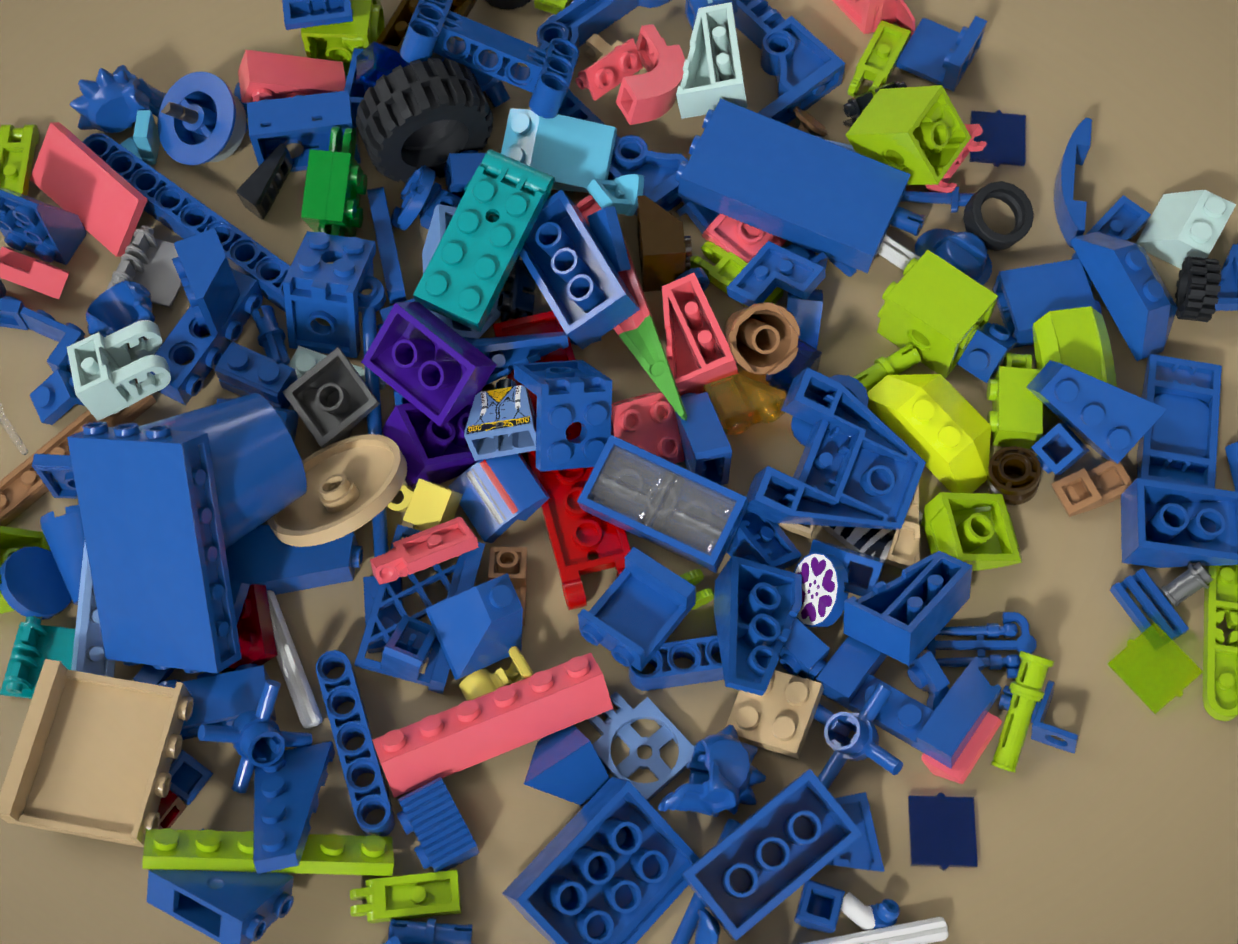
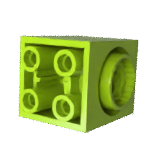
(338, 40)
(911, 132)
(935, 311)

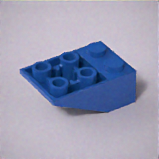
(39, 227)

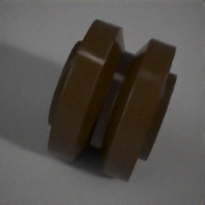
(1018, 461)

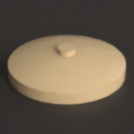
(344, 491)

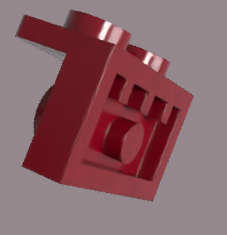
(255, 629)

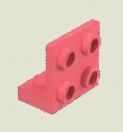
(648, 424)

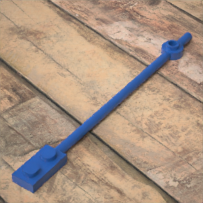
(368, 306)

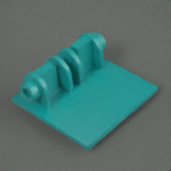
(30, 649)

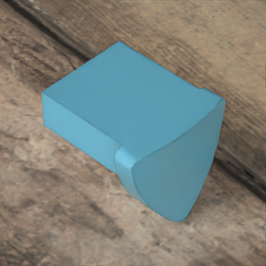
(145, 139)
(620, 192)

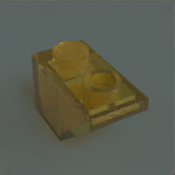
(744, 402)

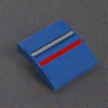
(498, 494)

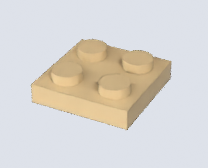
(780, 716)

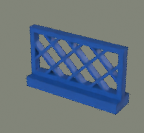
(463, 579)

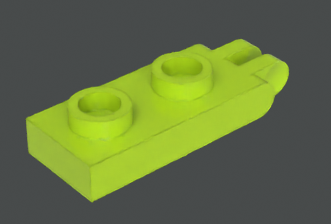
(408, 897)

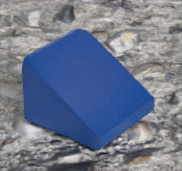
(187, 777)

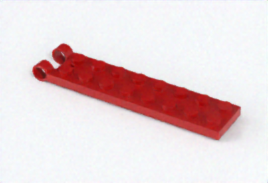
(570, 529)

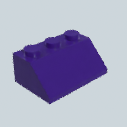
(427, 362)

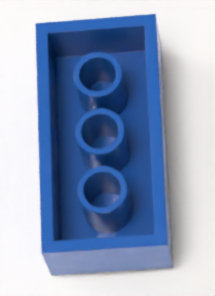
(575, 273)
(771, 854)

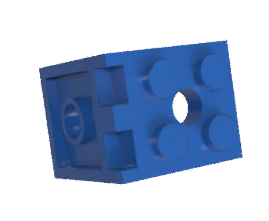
(326, 292)
(567, 395)

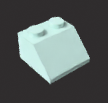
(1185, 225)

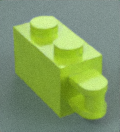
(1015, 411)

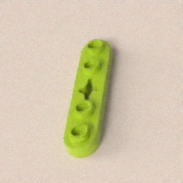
(1220, 660)

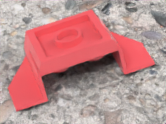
(869, 13)

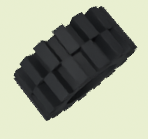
(1198, 289)

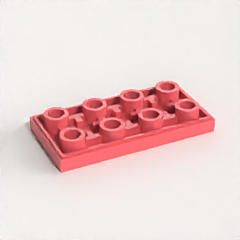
(89, 188)

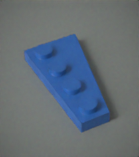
(284, 804)

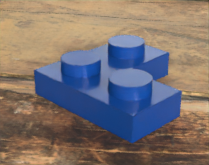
(772, 269)

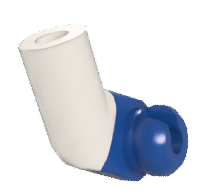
(870, 916)

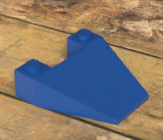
(850, 467)

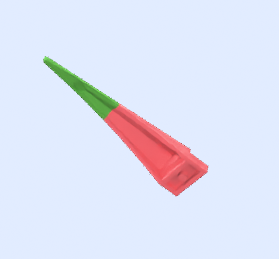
(639, 330)

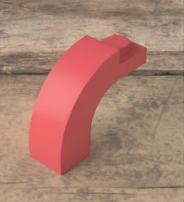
(652, 93)

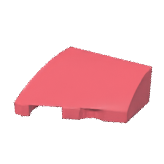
(32, 273)

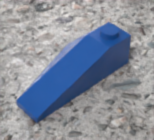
(754, 620)

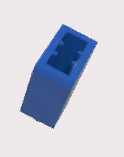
(703, 439)

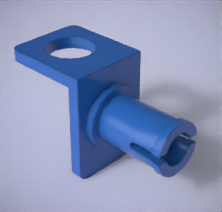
(1041, 731)

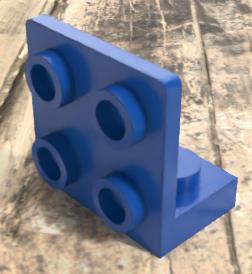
(940, 52)

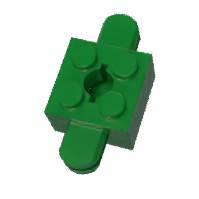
(334, 187)

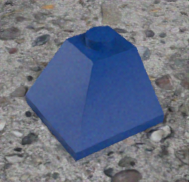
(478, 625)

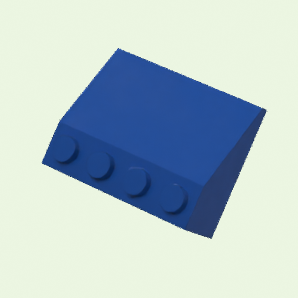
(604, 872)

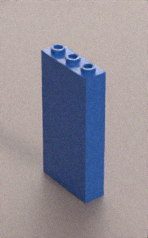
(792, 184)

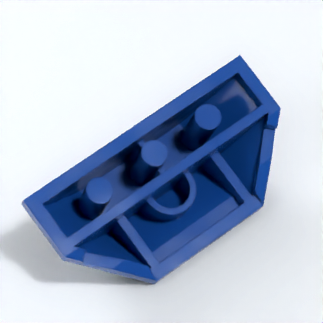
(1129, 290)

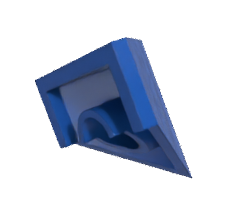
(567, 766)

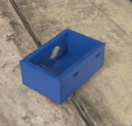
(300, 121)

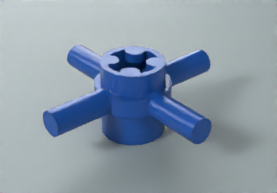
(256, 737)
(862, 745)

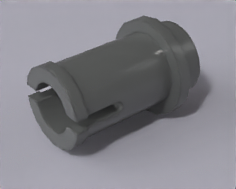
(1187, 583)

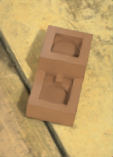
(1091, 488)

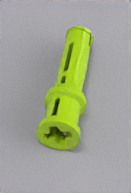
(1025, 691)

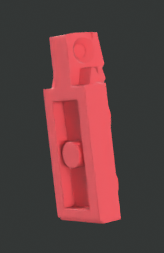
(424, 550)

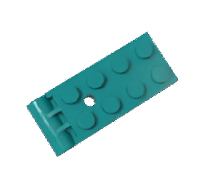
(480, 254)

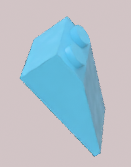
(561, 147)

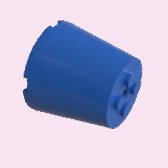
(251, 460)

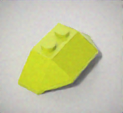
(937, 426)

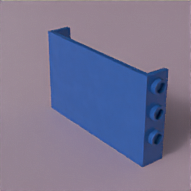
(155, 546)

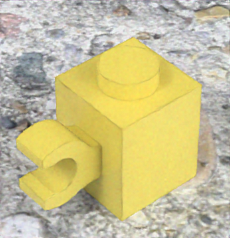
(427, 504)

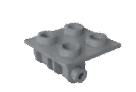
(150, 264)

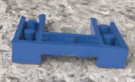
(937, 733)

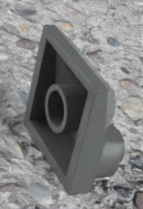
(331, 398)

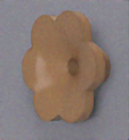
(809, 123)

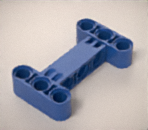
(547, 72)

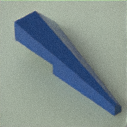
(512, 350)

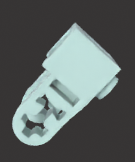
(107, 369)

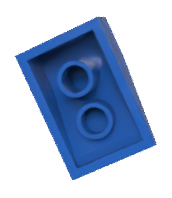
(1178, 525)

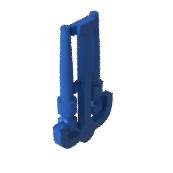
(991, 630)

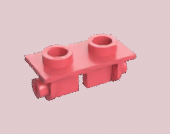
(610, 70)

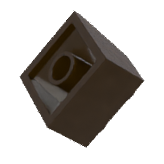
(661, 245)

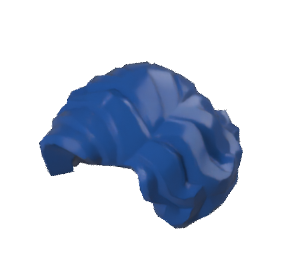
(119, 308)

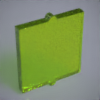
(1155, 668)

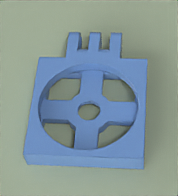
(619, 724)

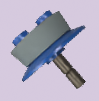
(201, 120)

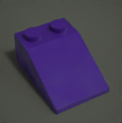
(430, 450)

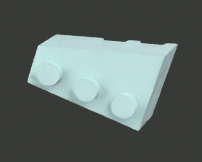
(712, 63)

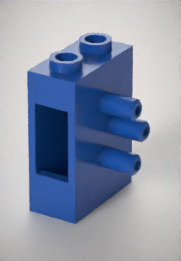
(222, 903)

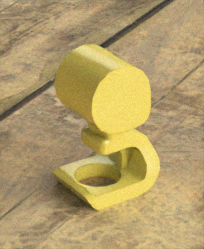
(484, 682)

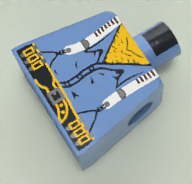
(501, 422)

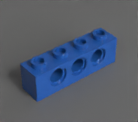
(187, 344)

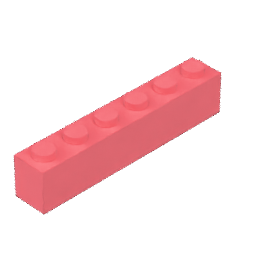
(492, 724)

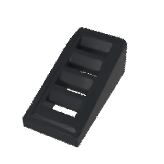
(265, 182)

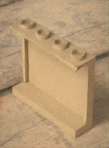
(94, 755)

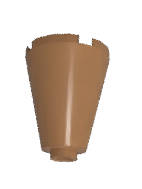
(762, 338)

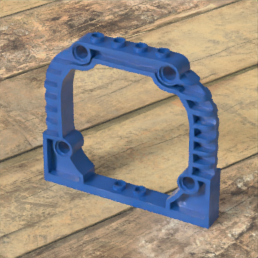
(799, 60)

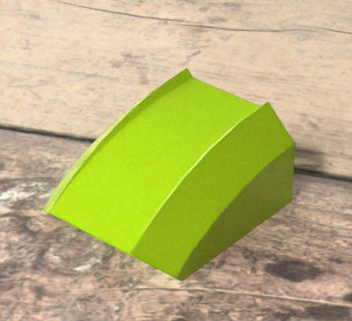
(1076, 340)
(972, 529)

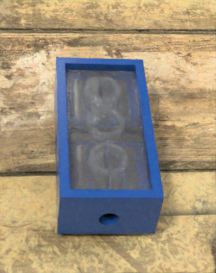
(663, 503)

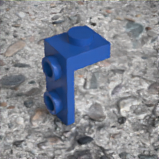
(64, 334)

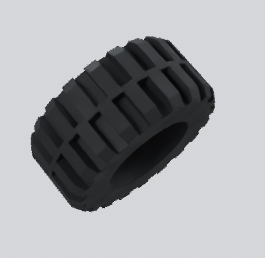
(423, 117)

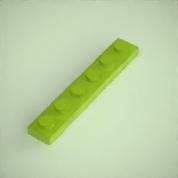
(234, 852)

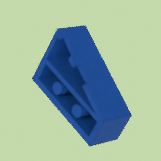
(1095, 410)
(910, 610)

